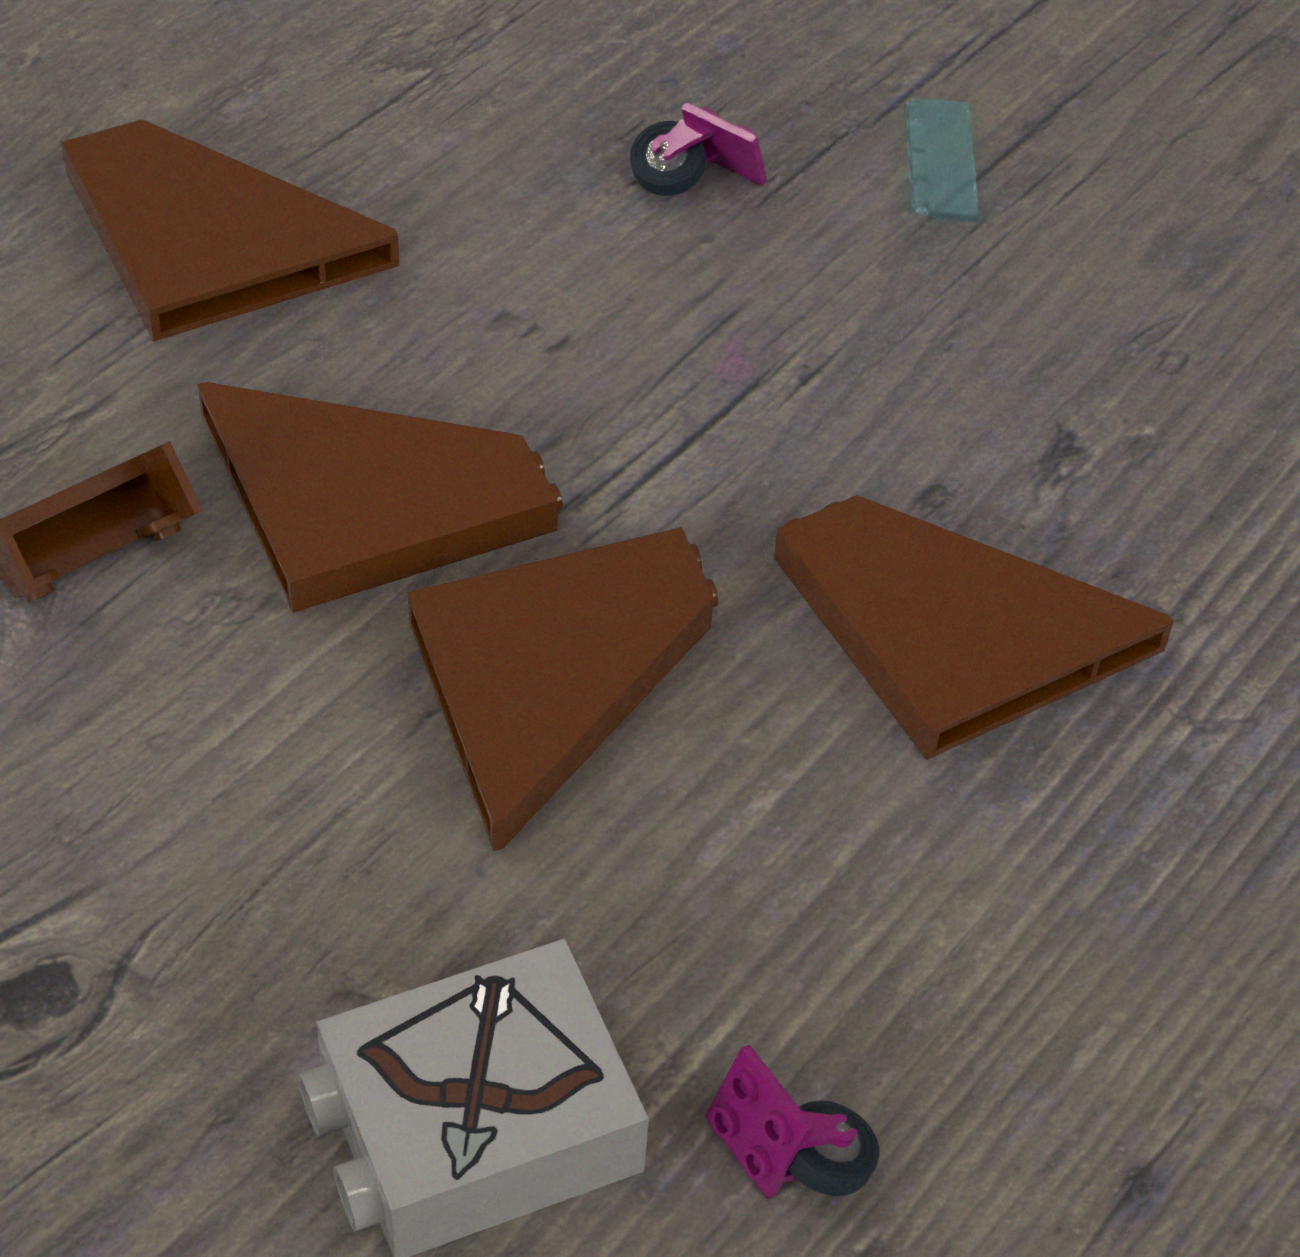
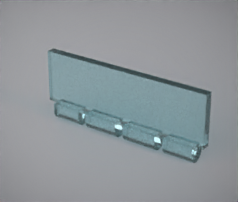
(941, 159)

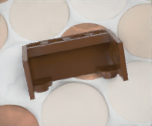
(94, 519)

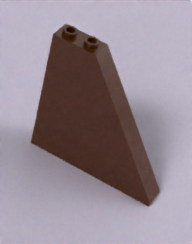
(211, 234)
(368, 493)
(953, 626)
(554, 659)

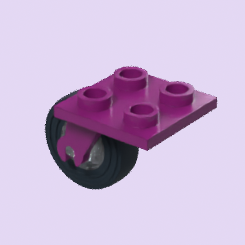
(674, 154)
(780, 1142)

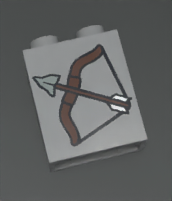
(474, 1100)

